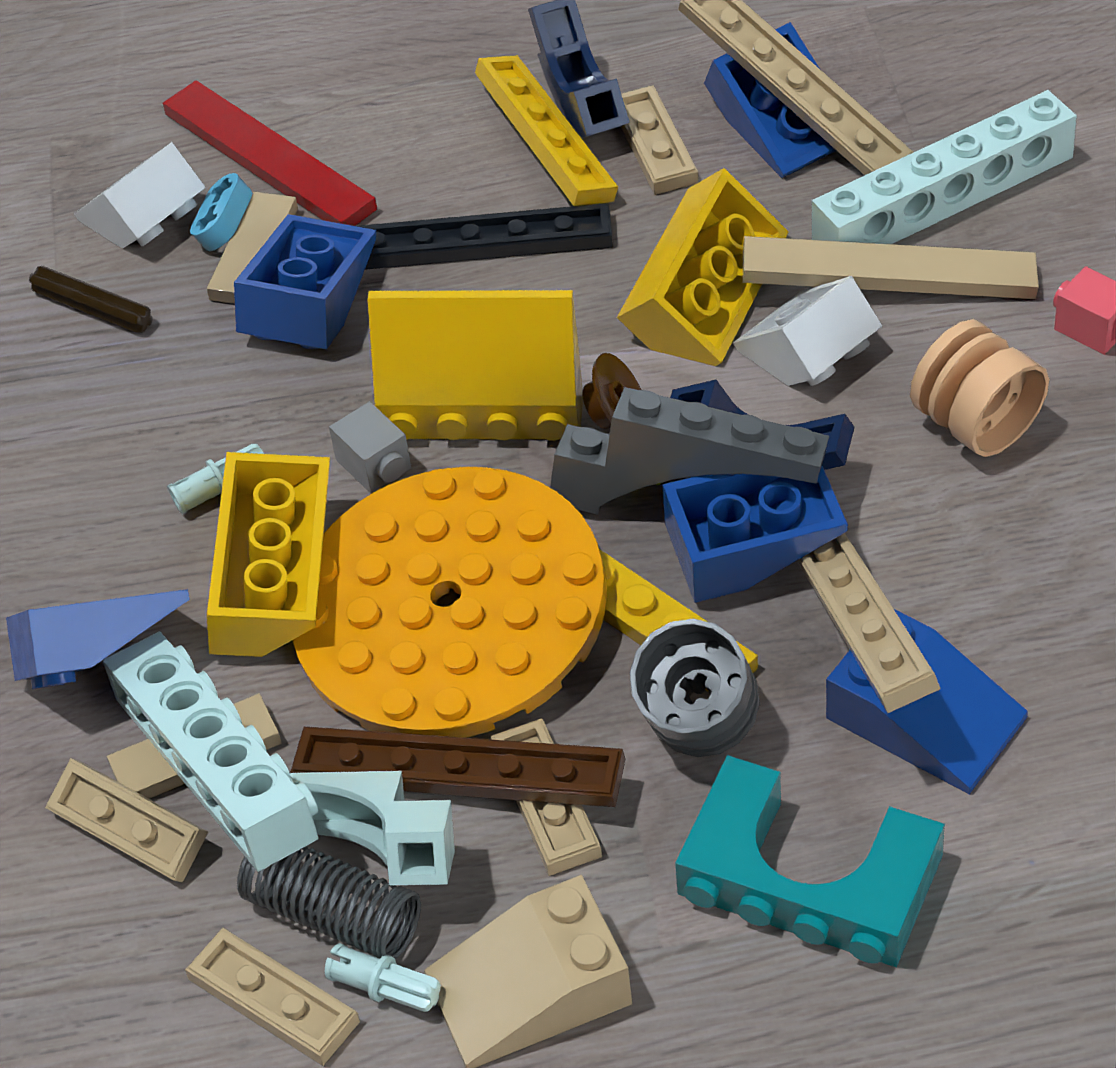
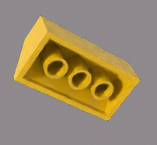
(693, 283)
(266, 552)

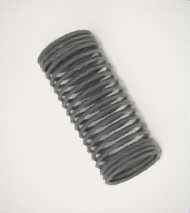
(396, 900)

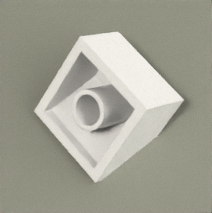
(143, 199)
(811, 333)

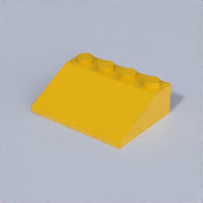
(476, 363)

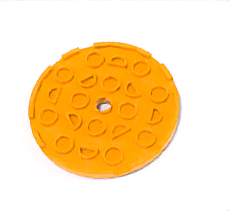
(523, 614)

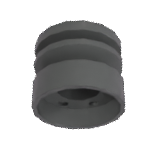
(685, 660)

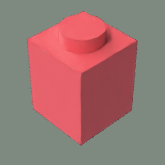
(1087, 310)

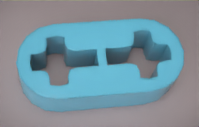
(221, 212)

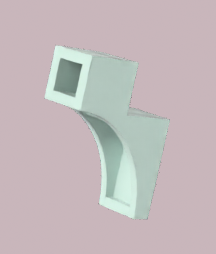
(371, 811)

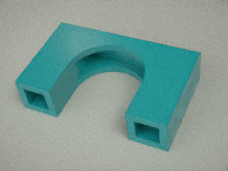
(861, 913)

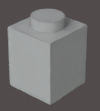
(370, 447)

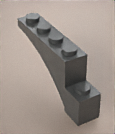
(676, 439)

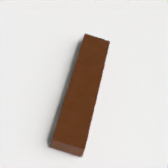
(469, 765)

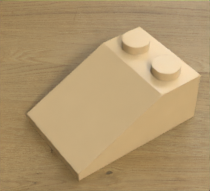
(531, 974)

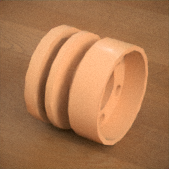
(979, 387)

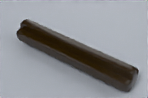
(91, 299)

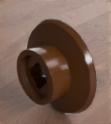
(605, 389)

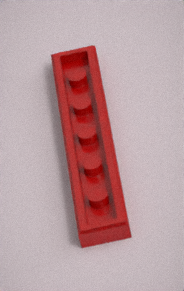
(269, 155)

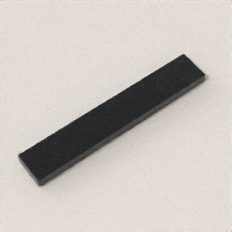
(490, 236)

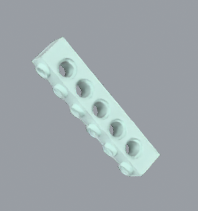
(948, 174)
(213, 751)

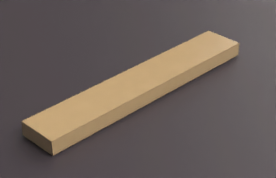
(797, 82)
(891, 267)
(869, 624)

